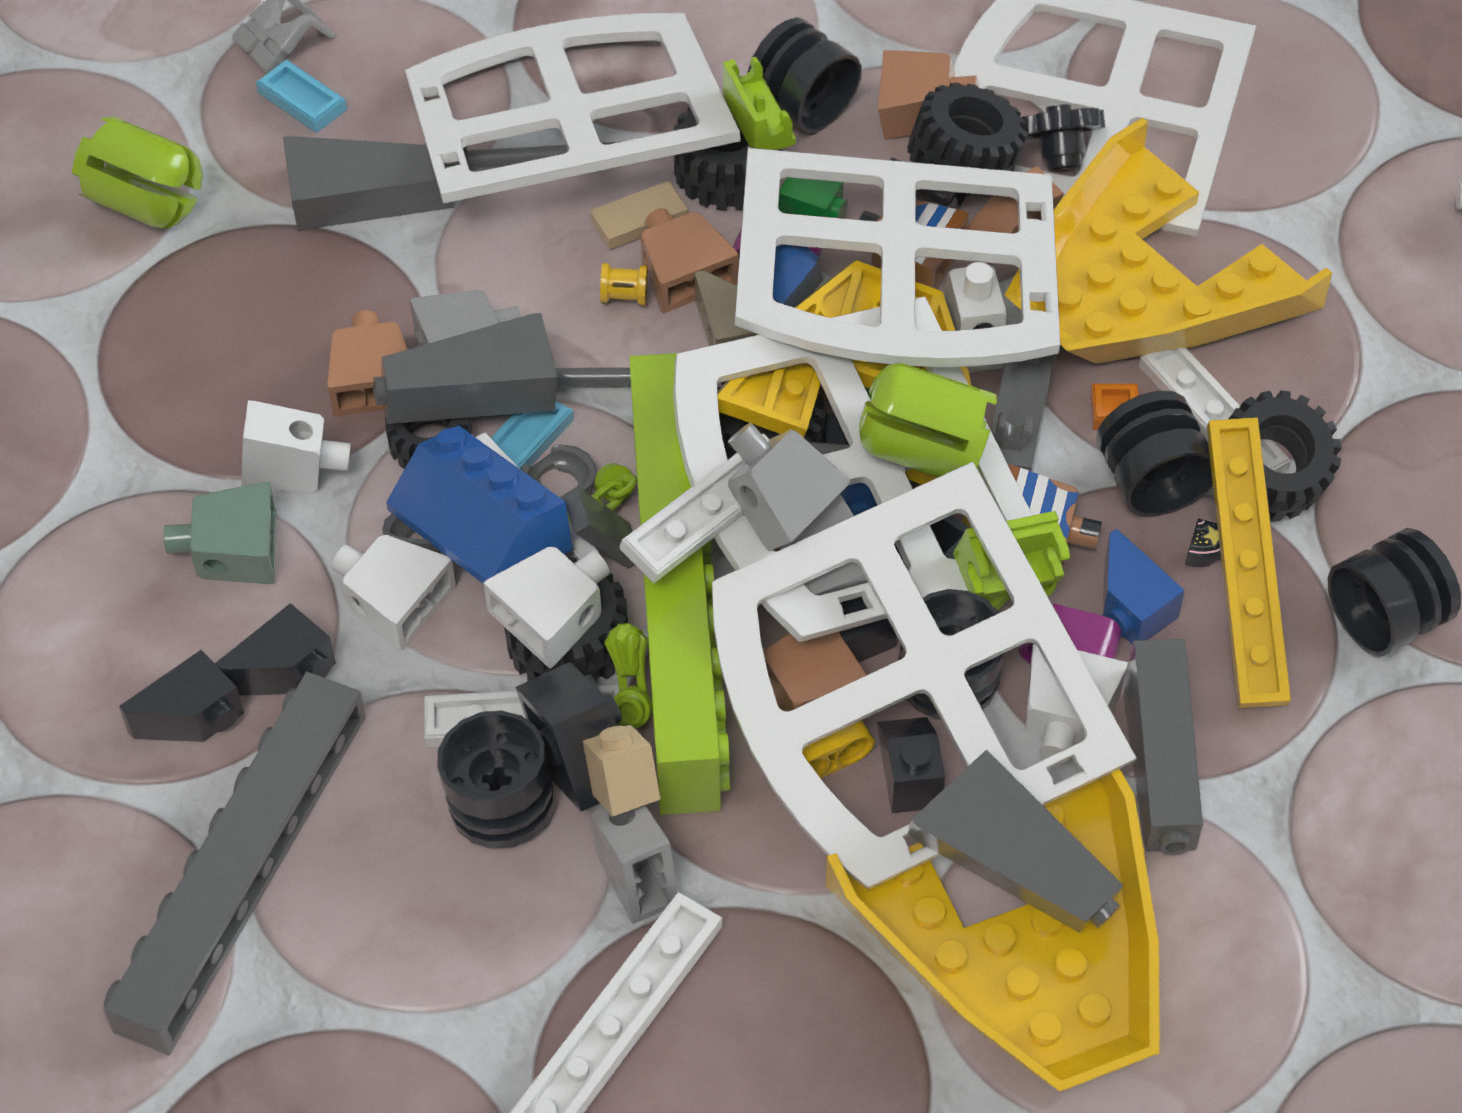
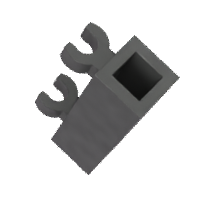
(1022, 409)

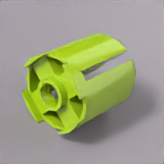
(138, 173)
(924, 420)

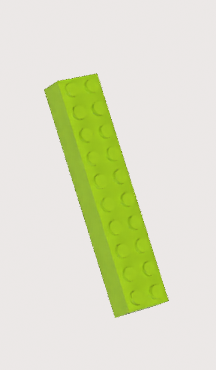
(679, 615)

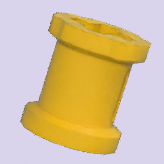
(610, 290)

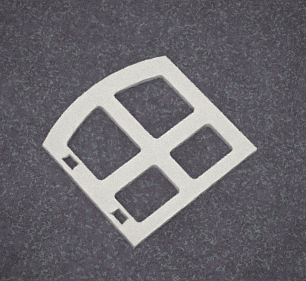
(1121, 96)
(567, 106)
(898, 243)
(703, 451)
(931, 666)

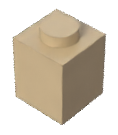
(621, 769)

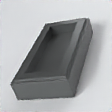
(598, 524)

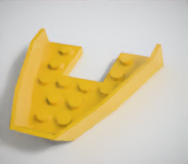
(1127, 298)
(787, 395)
(1023, 980)

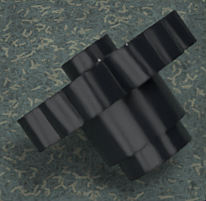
(1062, 133)

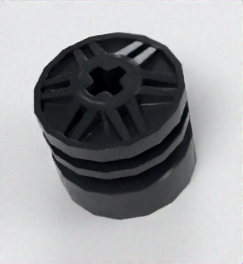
(808, 73)
(1156, 453)
(1394, 592)
(953, 613)
(496, 779)

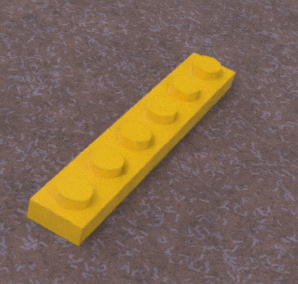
(1248, 563)

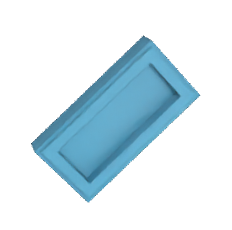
(301, 96)
(530, 434)

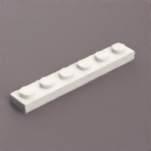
(623, 1010)

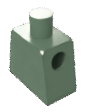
(230, 535)

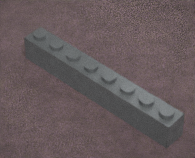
(234, 864)

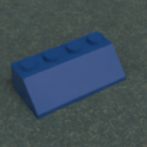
(477, 505)

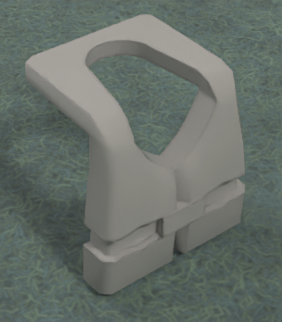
(268, 39)

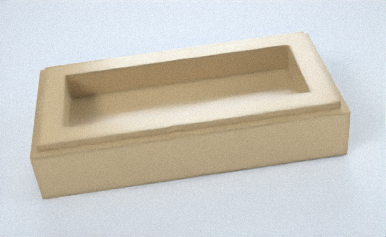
(625, 218)

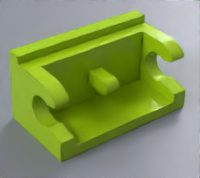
(756, 108)
(1039, 541)

